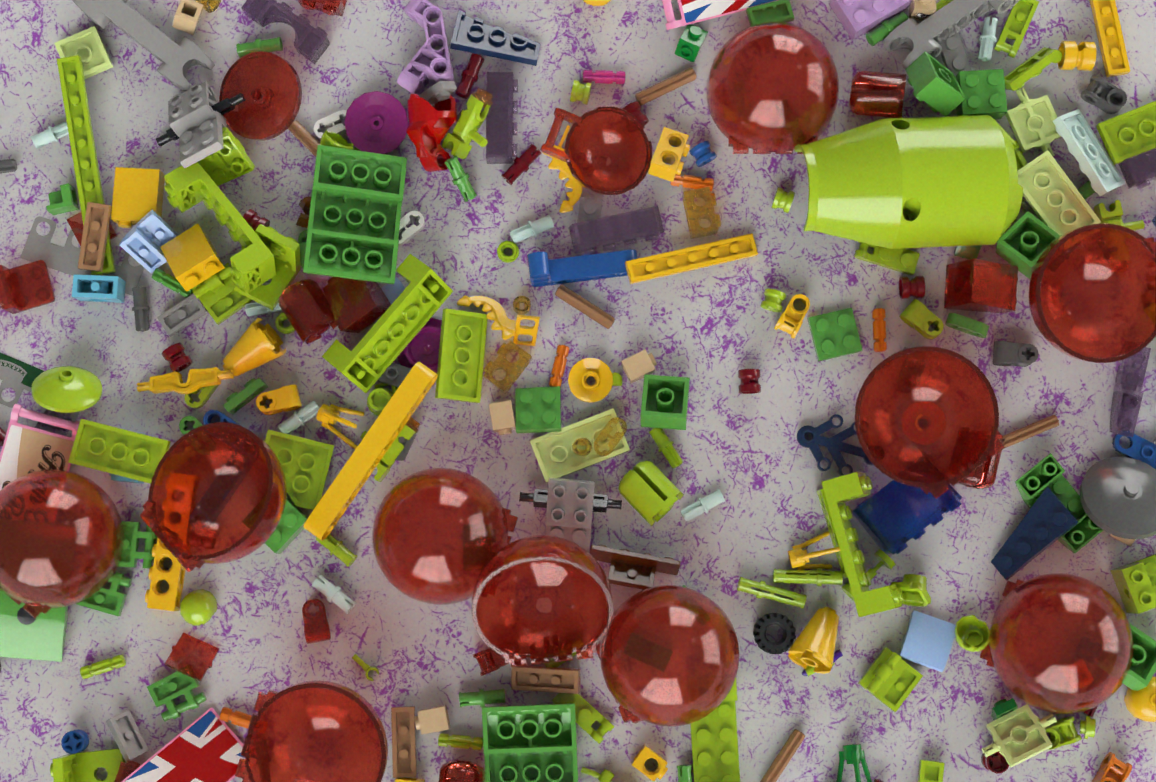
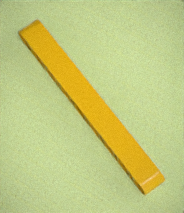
(370, 451)

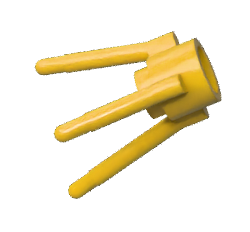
(329, 415)
(799, 557)

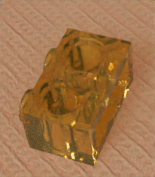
(695, 213)
(512, 370)

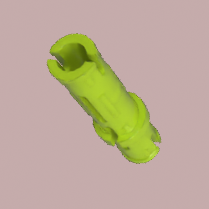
(808, 576)
(745, 586)

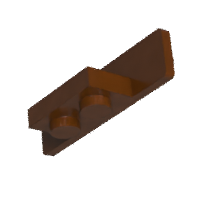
(633, 568)

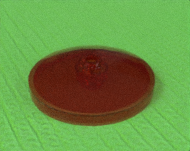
(270, 93)

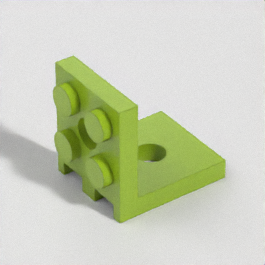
(287, 264)
(84, 766)

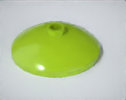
(66, 389)

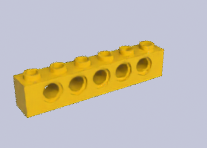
(157, 573)

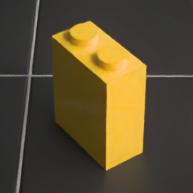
(136, 194)
(192, 257)

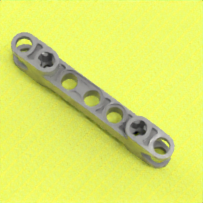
(939, 27)
(175, 57)

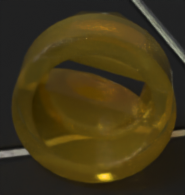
(516, 305)
(583, 442)

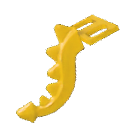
(564, 173)
(501, 321)

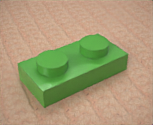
(239, 400)

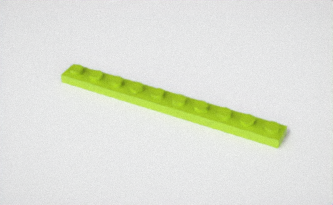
(82, 143)

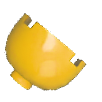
(1142, 702)

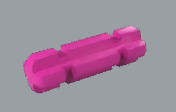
(604, 77)

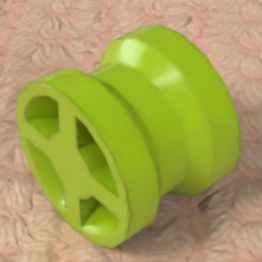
(580, 92)
(783, 199)
(773, 300)

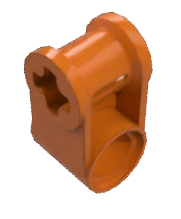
(1109, 772)

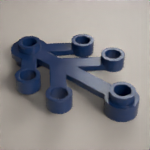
(833, 444)

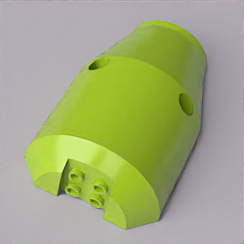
(914, 182)

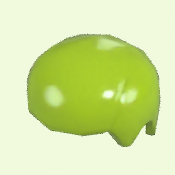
(335, 140)
(198, 607)
(972, 633)

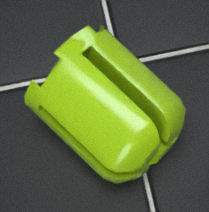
(649, 491)

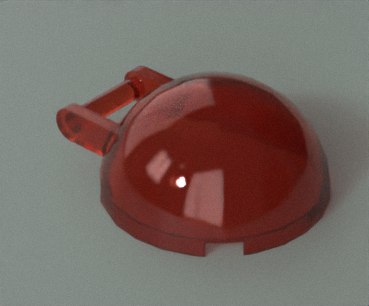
(603, 149)

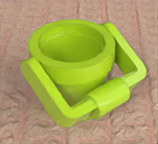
(379, 398)
(914, 590)

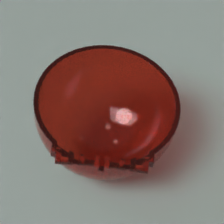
(772, 88)
(1096, 293)
(927, 418)
(216, 495)
(439, 534)
(56, 539)
(542, 601)
(1060, 643)
(669, 656)
(314, 736)

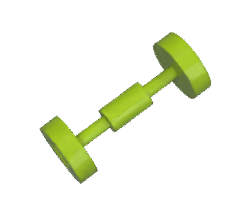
(884, 560)

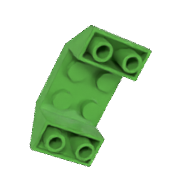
(1049, 474)

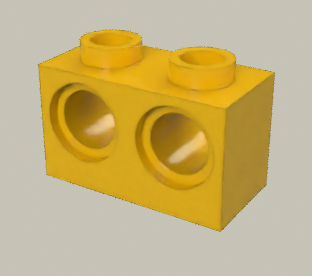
(667, 154)

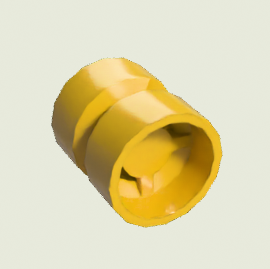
(1080, 56)

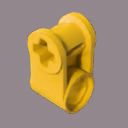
(792, 319)
(283, 399)

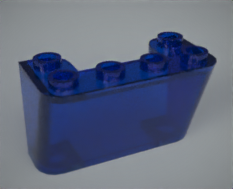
(902, 513)

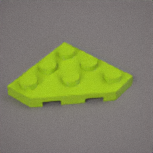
(304, 466)

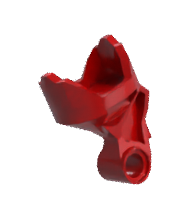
(428, 128)

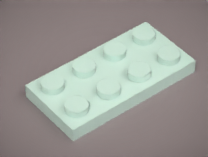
(1088, 152)

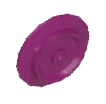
(376, 122)
(423, 347)

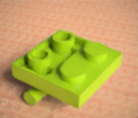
(227, 162)
(219, 296)
(890, 679)

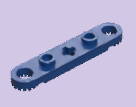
(1139, 449)

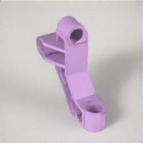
(428, 64)

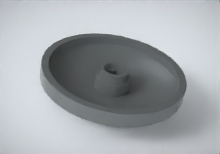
(1121, 497)

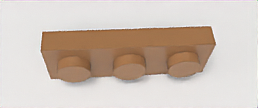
(94, 237)
(545, 679)
(404, 742)

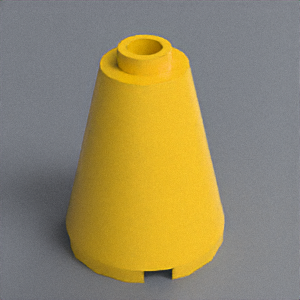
(254, 348)
(817, 642)

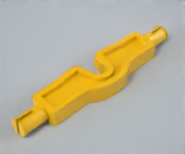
(196, 379)

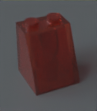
(981, 286)
(355, 303)

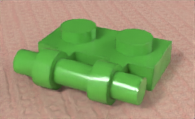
(131, 542)
(109, 600)
(172, 687)

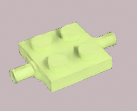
(1033, 122)
(1019, 735)

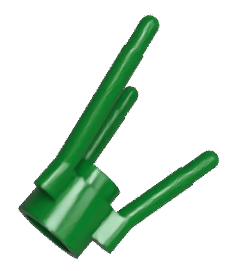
(853, 755)

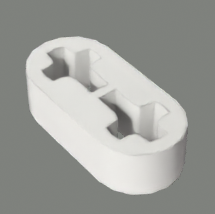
(329, 121)
(413, 229)

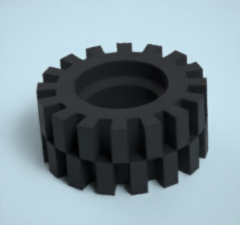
(788, 633)

